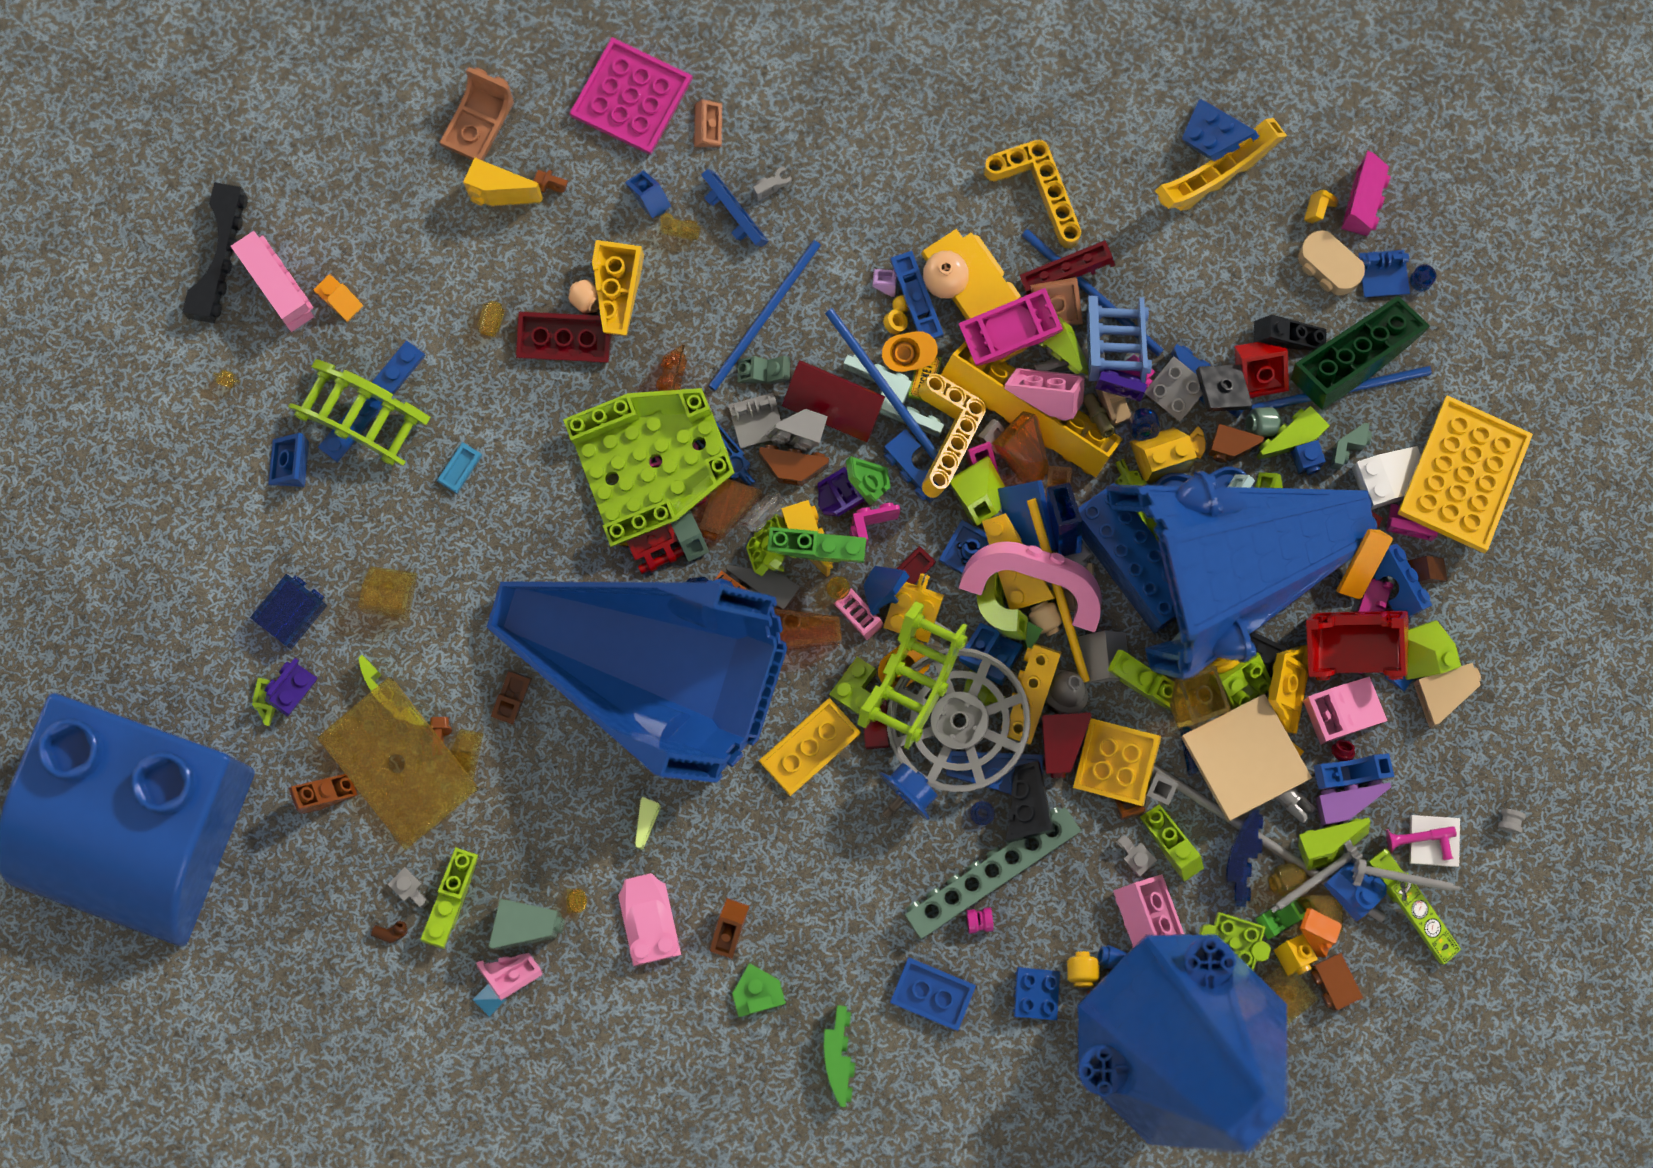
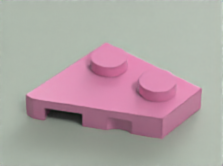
(509, 973)

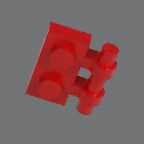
(651, 542)

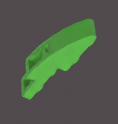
(816, 546)
(839, 1067)

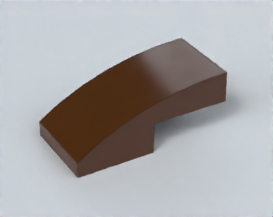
(511, 697)

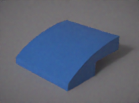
(991, 642)

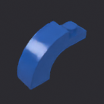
(1353, 771)

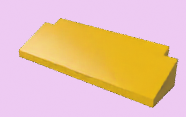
(986, 284)

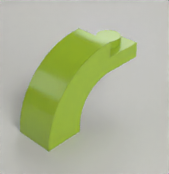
(1008, 622)

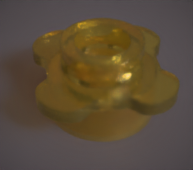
(225, 378)

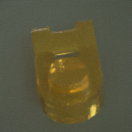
(683, 229)

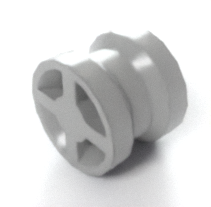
(1511, 821)

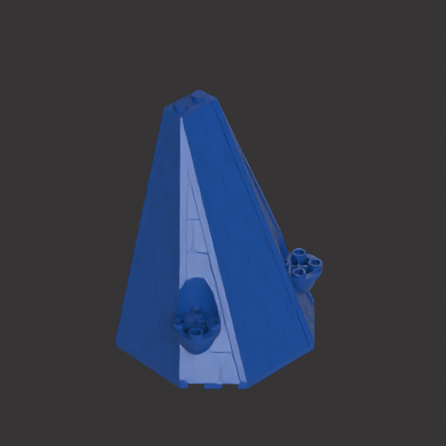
(1240, 558)
(657, 665)
(1186, 1045)

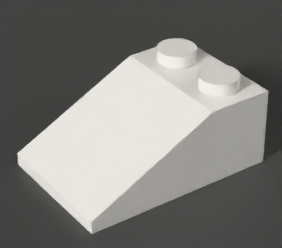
(1387, 475)

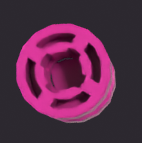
(985, 920)

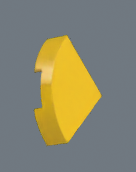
(1198, 441)

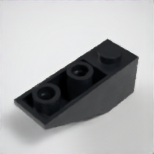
(1288, 333)

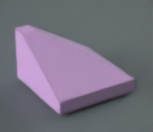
(885, 281)

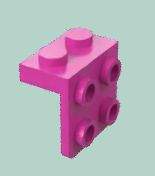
(868, 517)

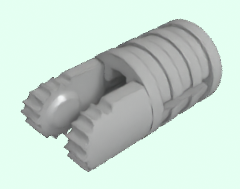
(1294, 803)

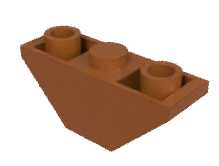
(793, 466)
(322, 793)

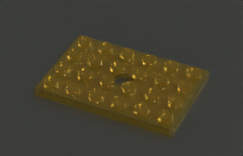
(432, 778)

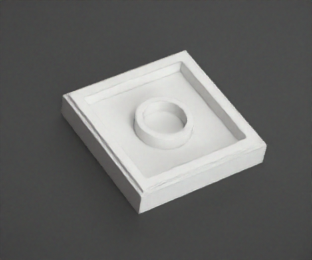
(1430, 851)

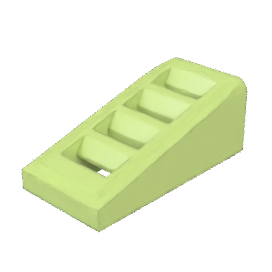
(647, 815)

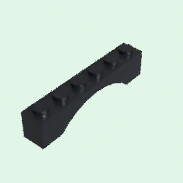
(204, 297)

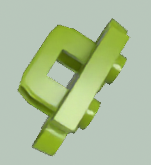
(758, 548)
(1241, 936)

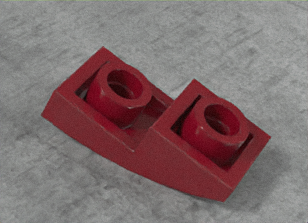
(876, 732)

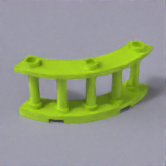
(365, 390)
(871, 708)

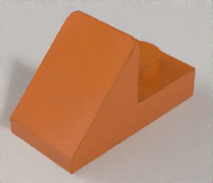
(1320, 931)

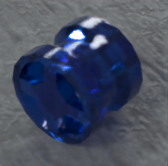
(1426, 274)

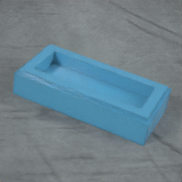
(459, 468)

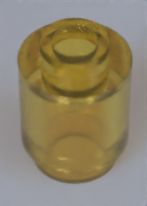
(490, 318)

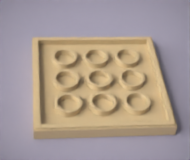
(1246, 757)

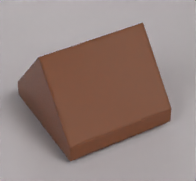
(1128, 810)

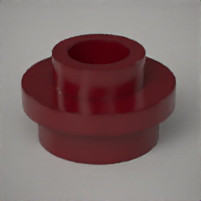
(1343, 750)

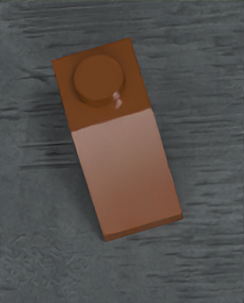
(1232, 443)
(729, 928)

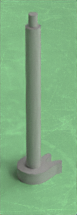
(1351, 854)
(1361, 869)

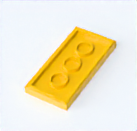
(809, 747)

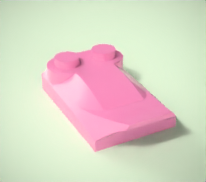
(648, 920)

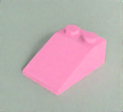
(1050, 392)

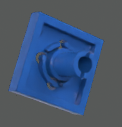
(968, 537)

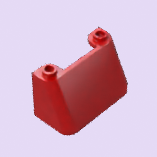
(1358, 643)

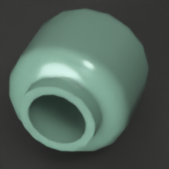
(1263, 421)

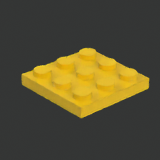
(1117, 762)

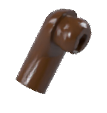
(391, 934)

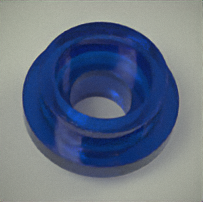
(982, 820)

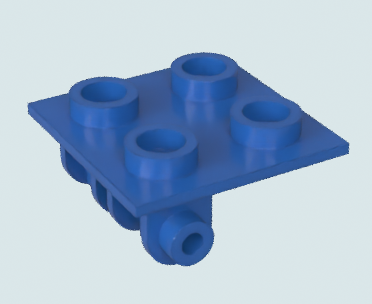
(1385, 273)
(1036, 993)

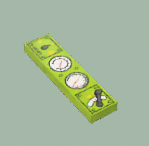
(1424, 920)

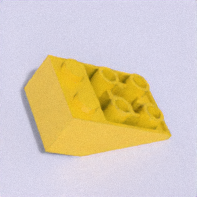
(805, 517)

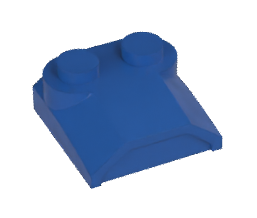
(1356, 899)

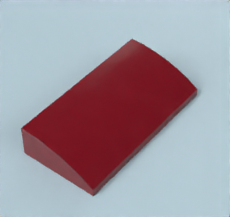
(562, 337)
(846, 404)

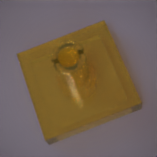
(1292, 991)

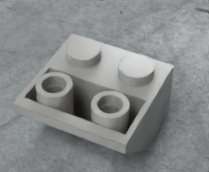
(800, 430)

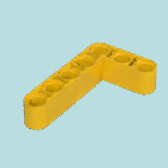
(1044, 184)
(956, 436)

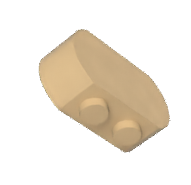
(1331, 263)

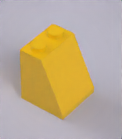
(1163, 454)

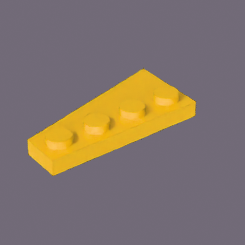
(1018, 588)

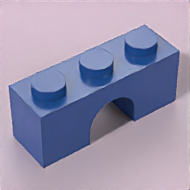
(900, 453)
(1411, 594)

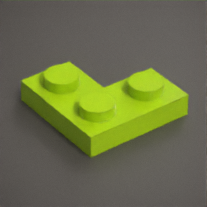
(851, 687)

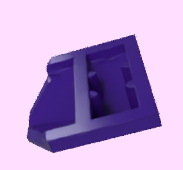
(837, 494)

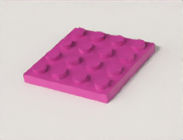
(631, 96)

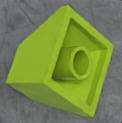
(1430, 651)

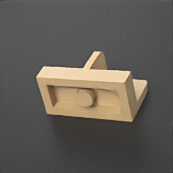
(1115, 406)

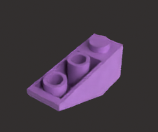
(1342, 806)

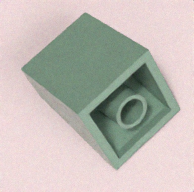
(524, 924)

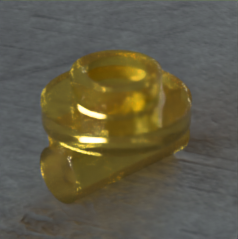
(576, 901)

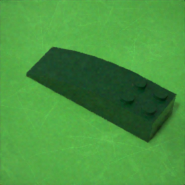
(1358, 352)

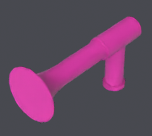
(1442, 834)

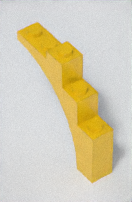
(1212, 176)

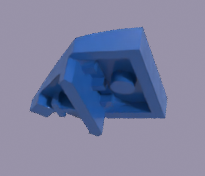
(882, 587)

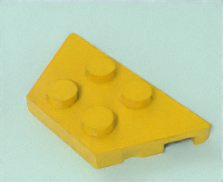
(1289, 686)

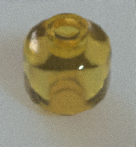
(1286, 878)

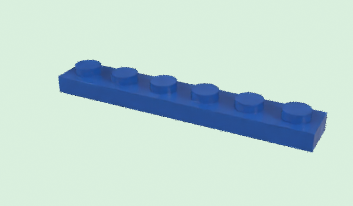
(390, 379)

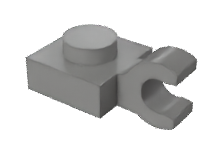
(766, 187)
(1137, 857)
(407, 887)

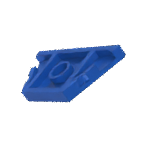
(1215, 132)

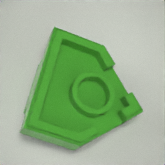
(868, 478)
(757, 992)

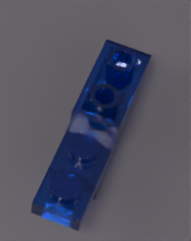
(1244, 846)

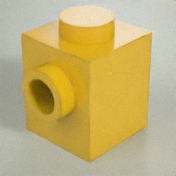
(1296, 955)

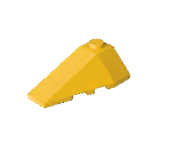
(617, 279)

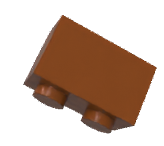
(1335, 982)

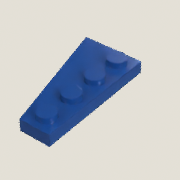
(990, 768)

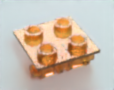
(673, 366)

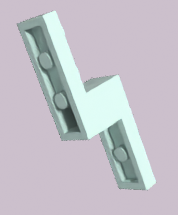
(901, 386)

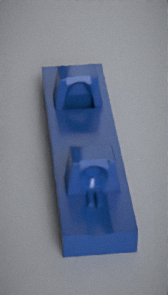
(746, 224)
(916, 294)

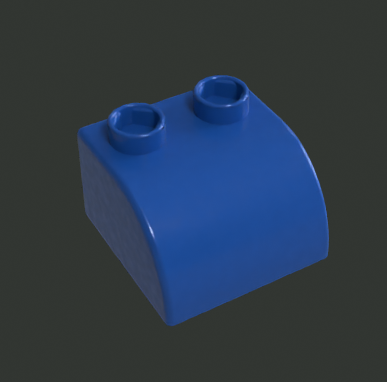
(119, 818)

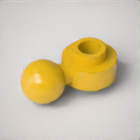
(895, 320)

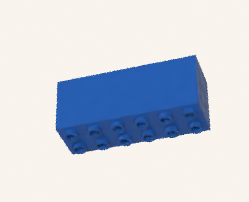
(1130, 558)

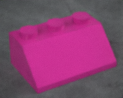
(1366, 195)

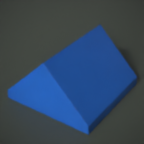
(289, 461)

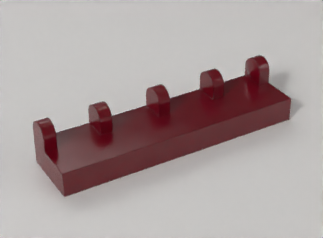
(1070, 266)

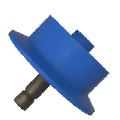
(910, 789)

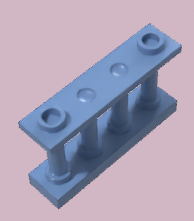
(1096, 346)

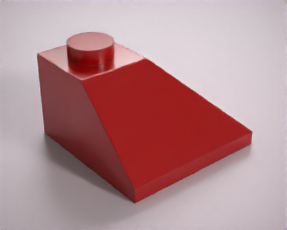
(1263, 368)

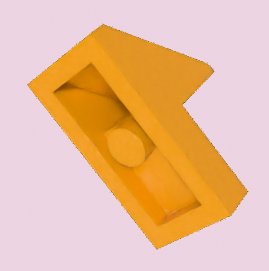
(338, 297)

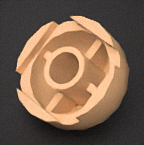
(945, 274)

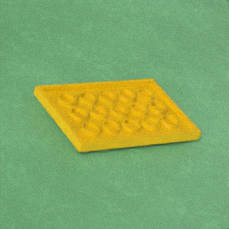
(1465, 474)

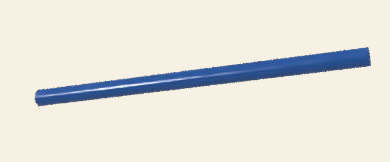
(1087, 288)
(764, 315)
(881, 382)
(1369, 383)

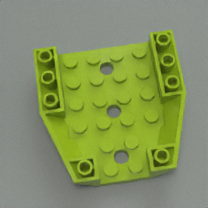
(623, 439)

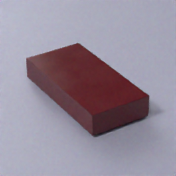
(917, 563)

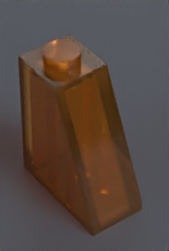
(1024, 448)
(727, 508)

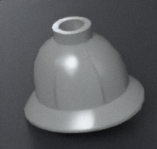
(1067, 692)

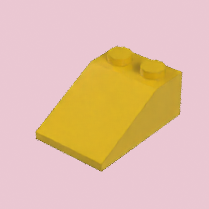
(497, 186)

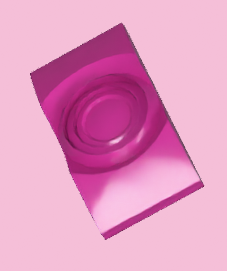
(1011, 327)

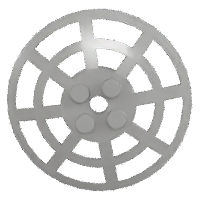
(976, 722)

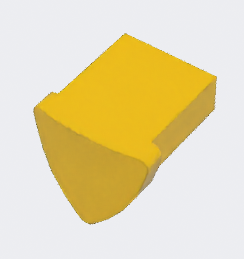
(1318, 205)

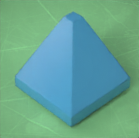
(488, 1000)

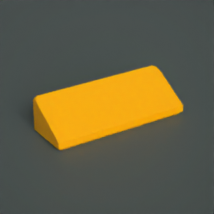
(1364, 563)

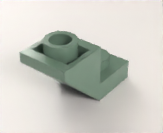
(763, 371)
(1354, 440)
(690, 537)

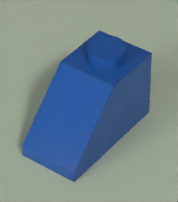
(648, 194)

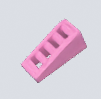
(869, 630)

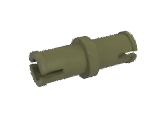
(1098, 415)

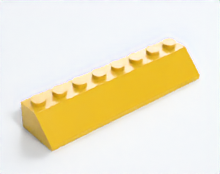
(1074, 439)

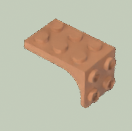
(478, 115)

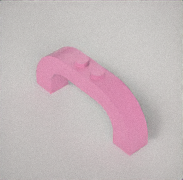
(1041, 565)

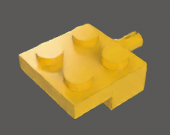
(907, 596)

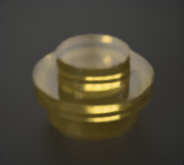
(838, 588)

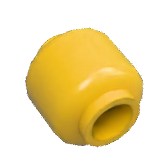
(1083, 969)

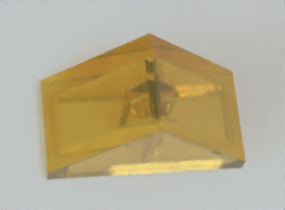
(467, 750)
(1325, 905)

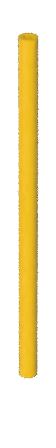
(1059, 594)

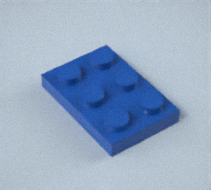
(933, 994)

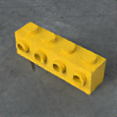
(1036, 684)

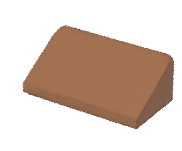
(708, 124)

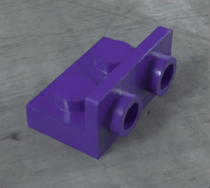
(1121, 384)
(290, 687)

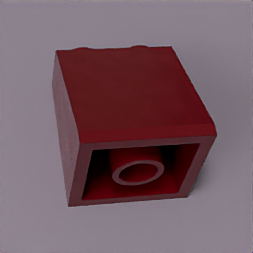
(1062, 741)

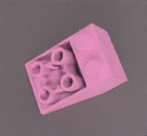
(1344, 710)

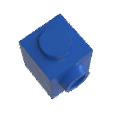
(1308, 457)

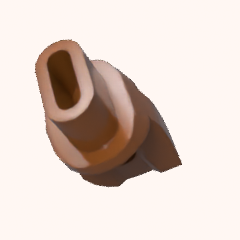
(547, 180)
(441, 726)

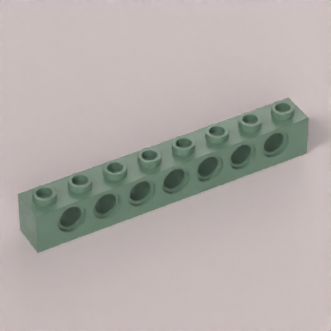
(923, 926)

